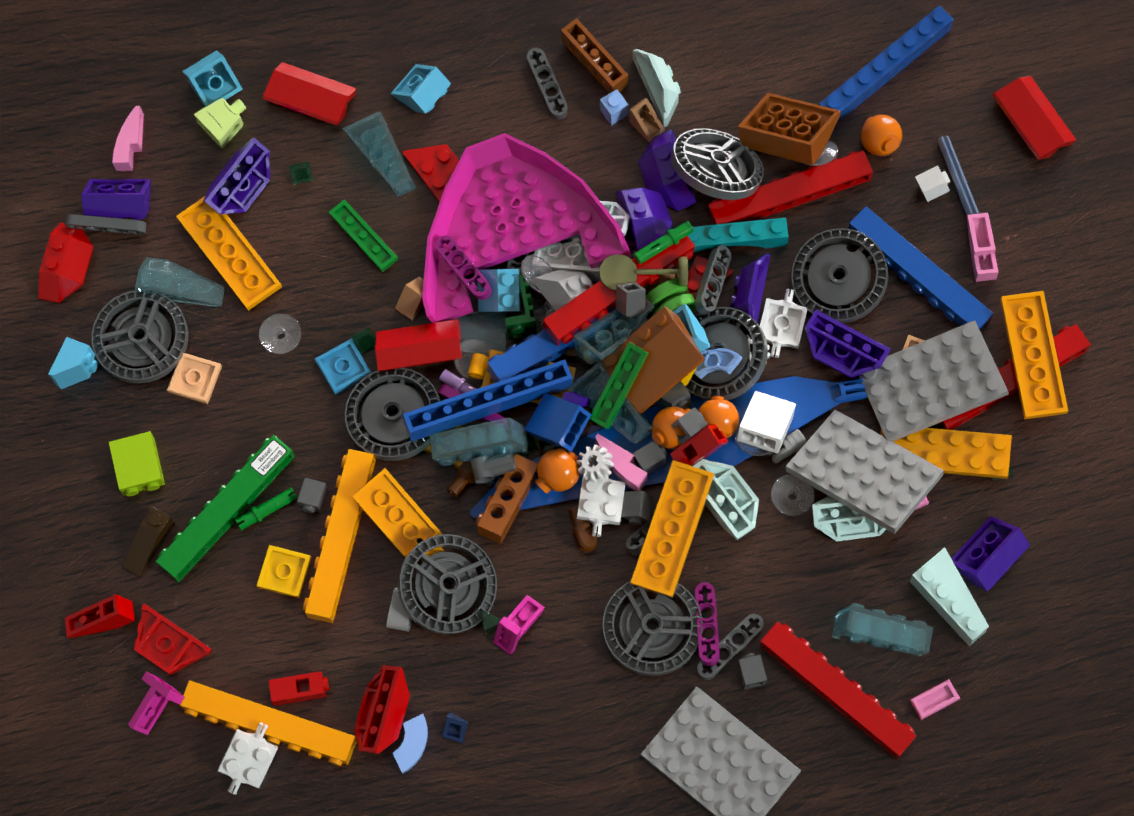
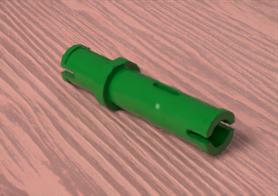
(671, 237)
(265, 509)

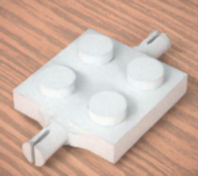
(783, 323)
(601, 502)
(248, 758)

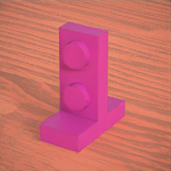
(516, 625)
(153, 703)

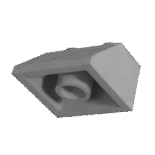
(562, 286)

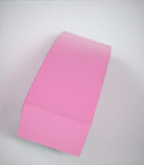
(129, 141)
(982, 247)
(623, 464)

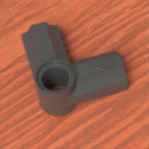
(488, 469)

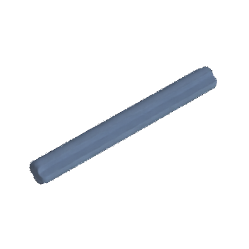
(957, 175)

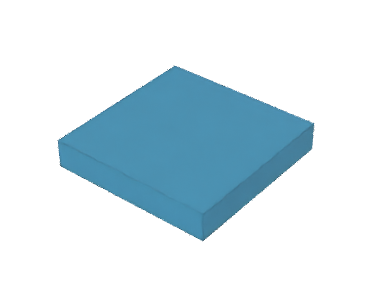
(343, 366)

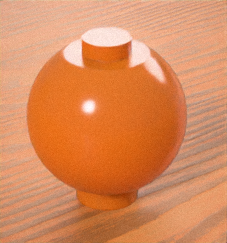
(881, 135)
(722, 414)
(663, 431)
(557, 470)

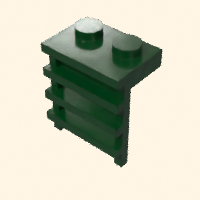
(522, 325)

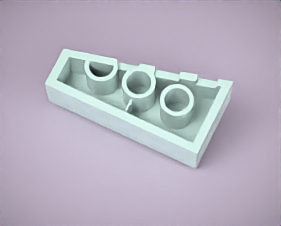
(950, 597)

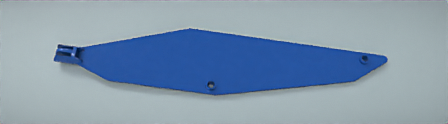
(811, 400)

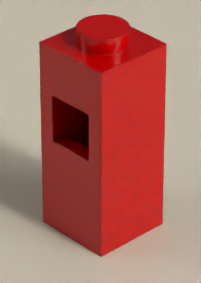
(700, 446)
(298, 688)

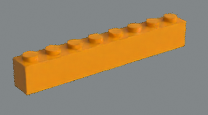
(339, 538)
(282, 727)

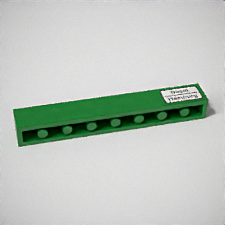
(223, 510)

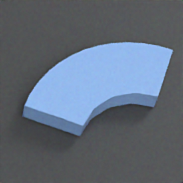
(718, 360)
(414, 743)

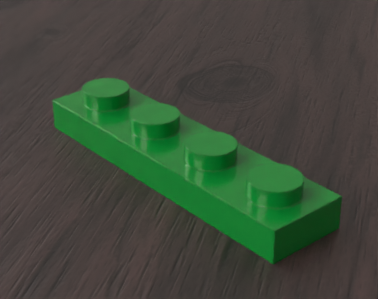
(363, 235)
(619, 385)

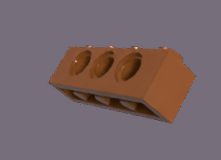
(594, 57)
(497, 528)

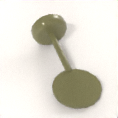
(622, 270)

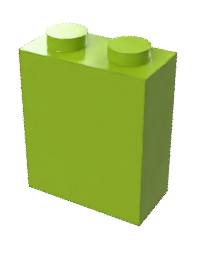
(136, 464)

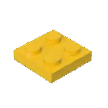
(284, 571)

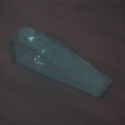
(177, 283)
(607, 334)

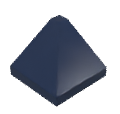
(455, 728)

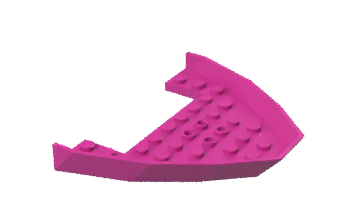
(504, 205)

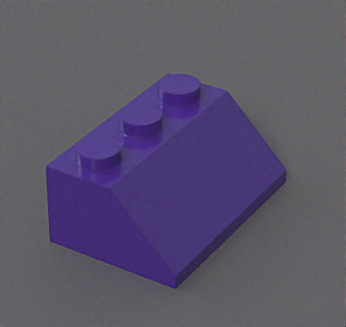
(117, 198)
(990, 553)

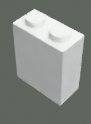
(766, 422)

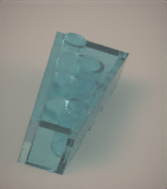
(380, 149)
(628, 421)
(478, 441)
(883, 630)

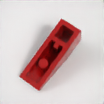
(100, 617)

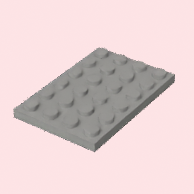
(933, 382)
(864, 471)
(719, 760)

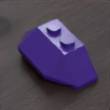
(661, 175)
(240, 179)
(647, 215)
(751, 288)
(843, 346)

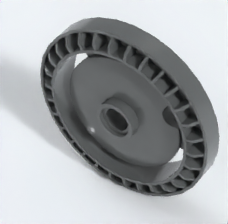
(716, 164)
(839, 259)
(731, 338)
(141, 351)
(389, 397)
(430, 585)
(648, 642)

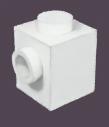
(933, 183)

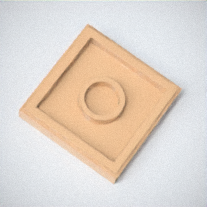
(194, 378)

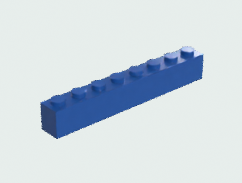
(889, 62)
(922, 272)
(530, 355)
(487, 400)

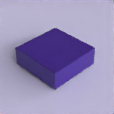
(576, 399)

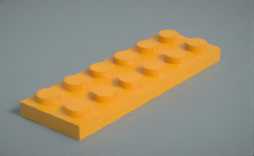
(229, 253)
(1034, 355)
(961, 451)
(672, 528)

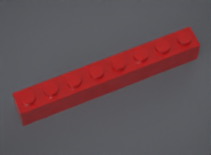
(794, 190)
(599, 299)
(1068, 344)
(837, 690)

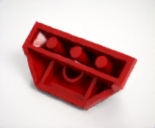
(64, 263)
(382, 710)

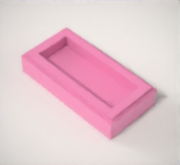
(934, 699)

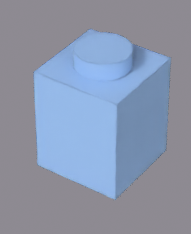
(614, 107)

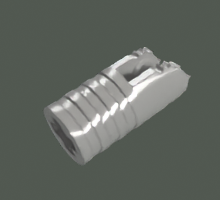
(790, 445)

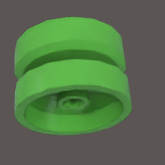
(671, 296)

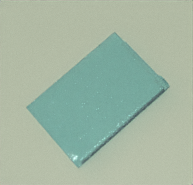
(486, 327)

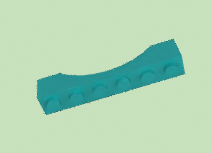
(758, 233)

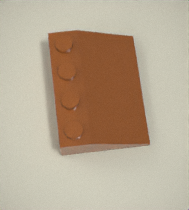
(788, 128)
(669, 358)

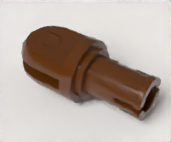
(464, 477)
(582, 532)

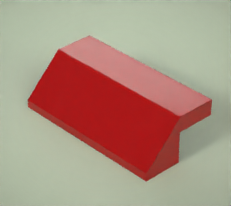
(309, 93)
(1034, 117)
(418, 345)

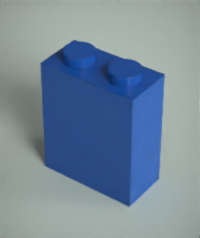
(558, 422)

